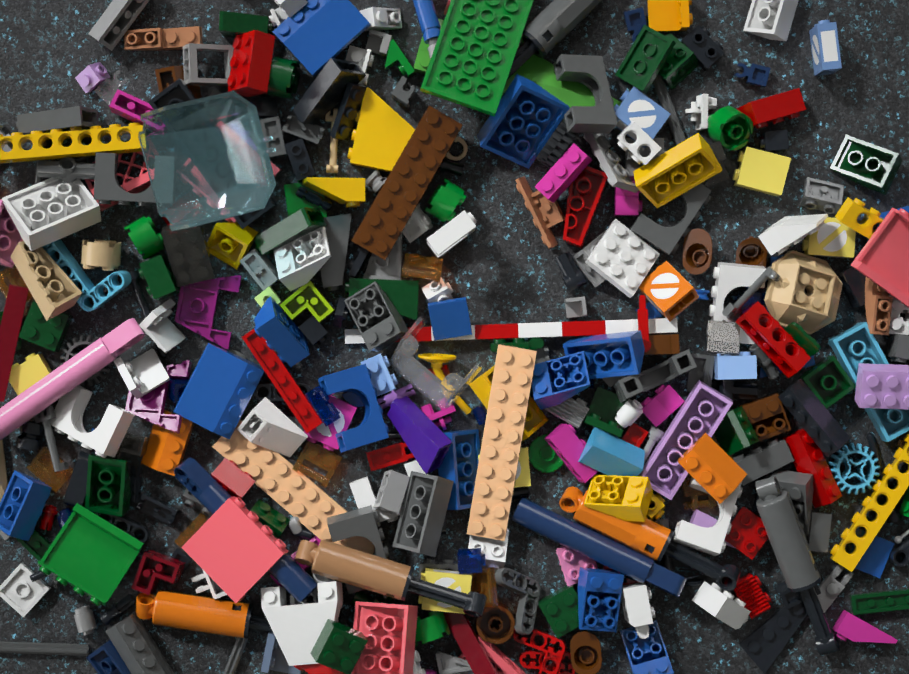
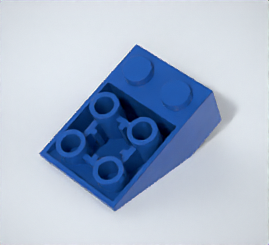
(559, 379)
(599, 599)
(646, 654)

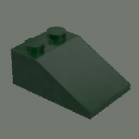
(866, 164)
(107, 486)

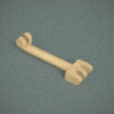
(332, 167)

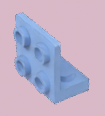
(380, 374)

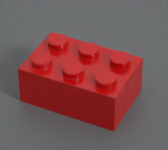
(251, 63)

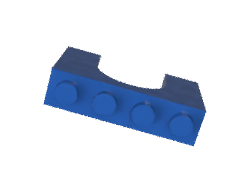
(358, 381)

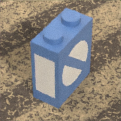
(825, 48)
(641, 110)

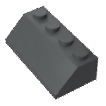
(423, 513)
(137, 647)

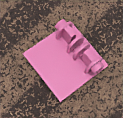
(571, 563)

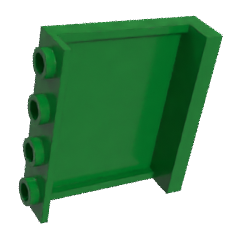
(90, 555)

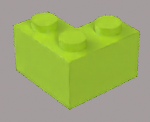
(307, 298)

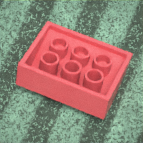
(389, 636)

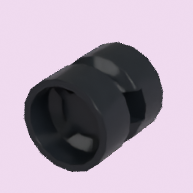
(30, 436)

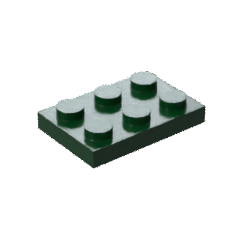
(645, 58)

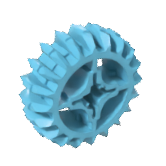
(860, 463)

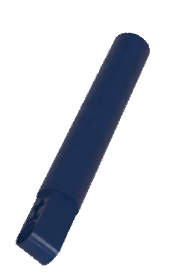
(213, 496)
(597, 547)

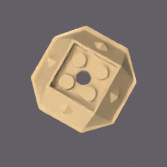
(787, 298)

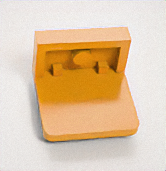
(669, 15)

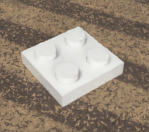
(21, 591)

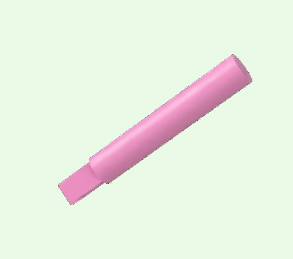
(68, 376)

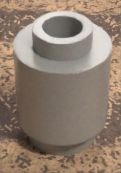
(85, 620)

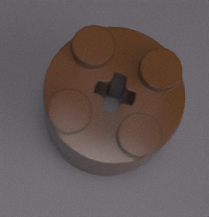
(492, 633)

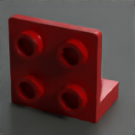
(747, 533)

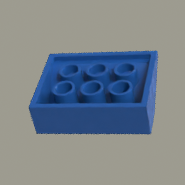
(321, 31)
(522, 122)
(219, 390)

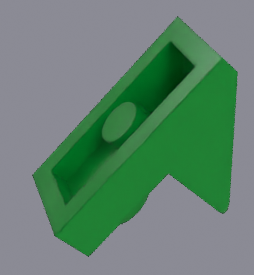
(396, 56)

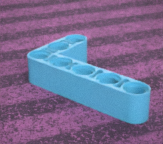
(78, 275)

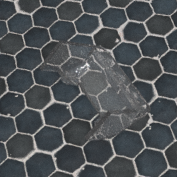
(440, 392)

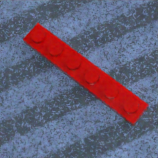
(283, 381)

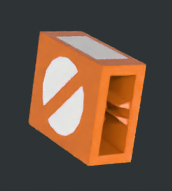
(668, 291)

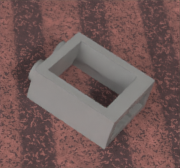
(190, 64)

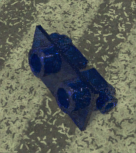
(324, 409)

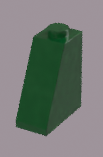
(234, 23)

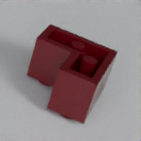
(156, 567)

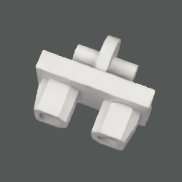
(699, 110)

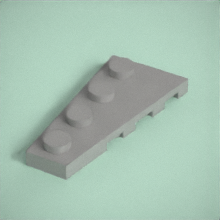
(609, 162)

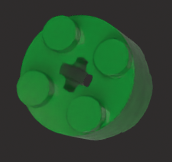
(730, 127)
(445, 200)
(144, 237)
(431, 627)

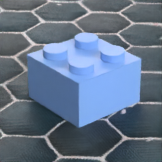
(735, 367)

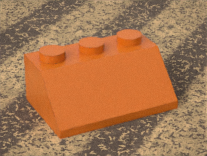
(167, 448)
(712, 468)

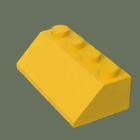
(677, 171)
(534, 418)

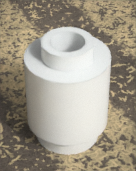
(629, 413)

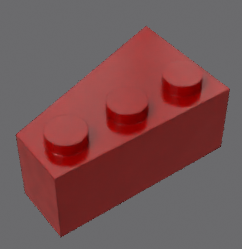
(774, 108)

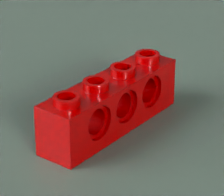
(775, 348)

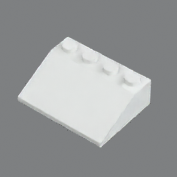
(51, 211)

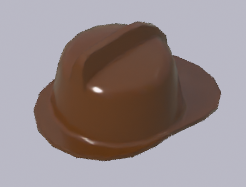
(697, 251)
(751, 252)
(585, 653)

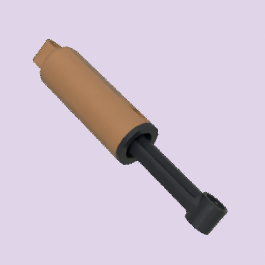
(380, 575)

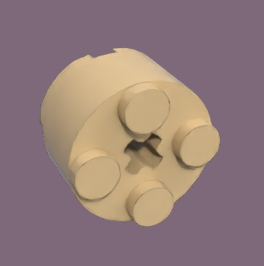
(101, 253)

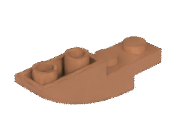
(162, 39)
(878, 308)

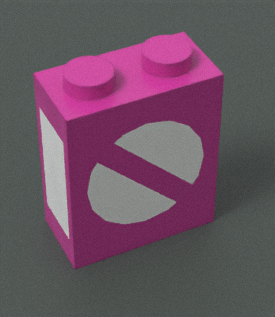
(327, 434)

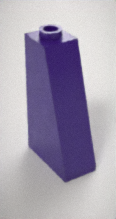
(419, 433)

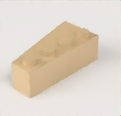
(45, 280)

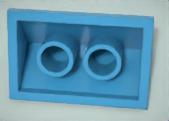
(612, 455)

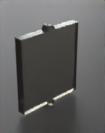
(723, 337)

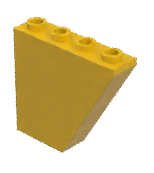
(379, 134)

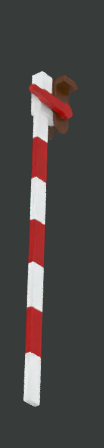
(652, 343)

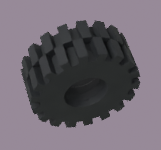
(555, 145)

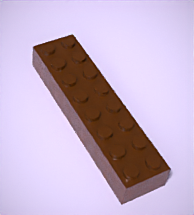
(407, 183)

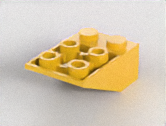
(620, 496)

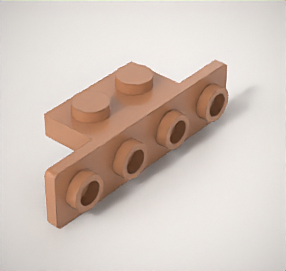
(544, 211)

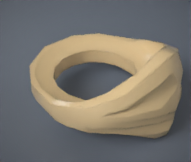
(465, 149)

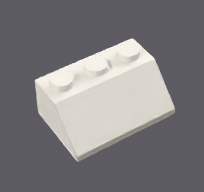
(771, 18)

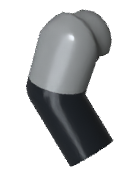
(297, 530)

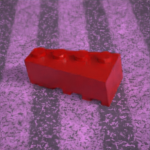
(582, 204)

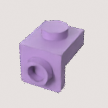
(92, 76)

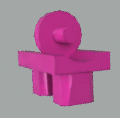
(428, 411)

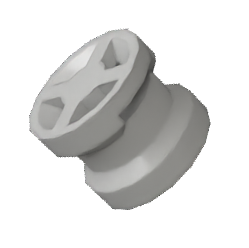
(376, 181)

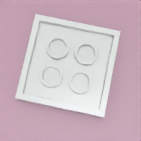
(622, 258)

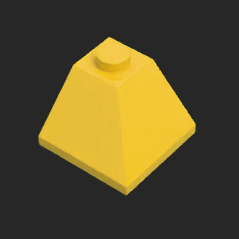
(231, 242)

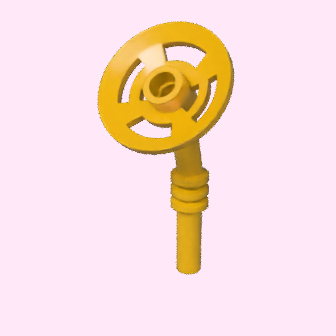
(436, 362)

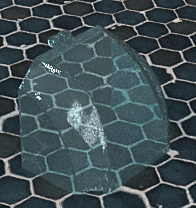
(207, 159)

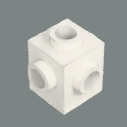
(437, 291)

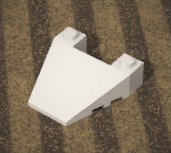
(301, 624)

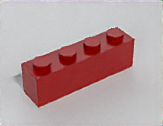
(810, 459)

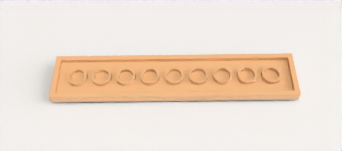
(501, 442)
(287, 487)

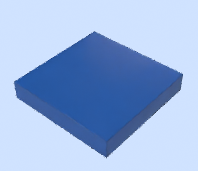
(450, 318)
(875, 557)

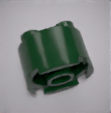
(283, 78)

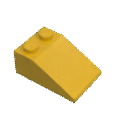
(342, 190)

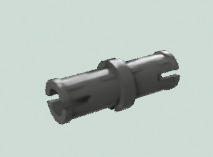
(764, 362)

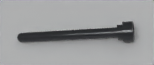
(135, 275)
(895, 515)

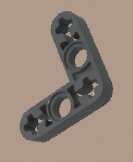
(526, 595)

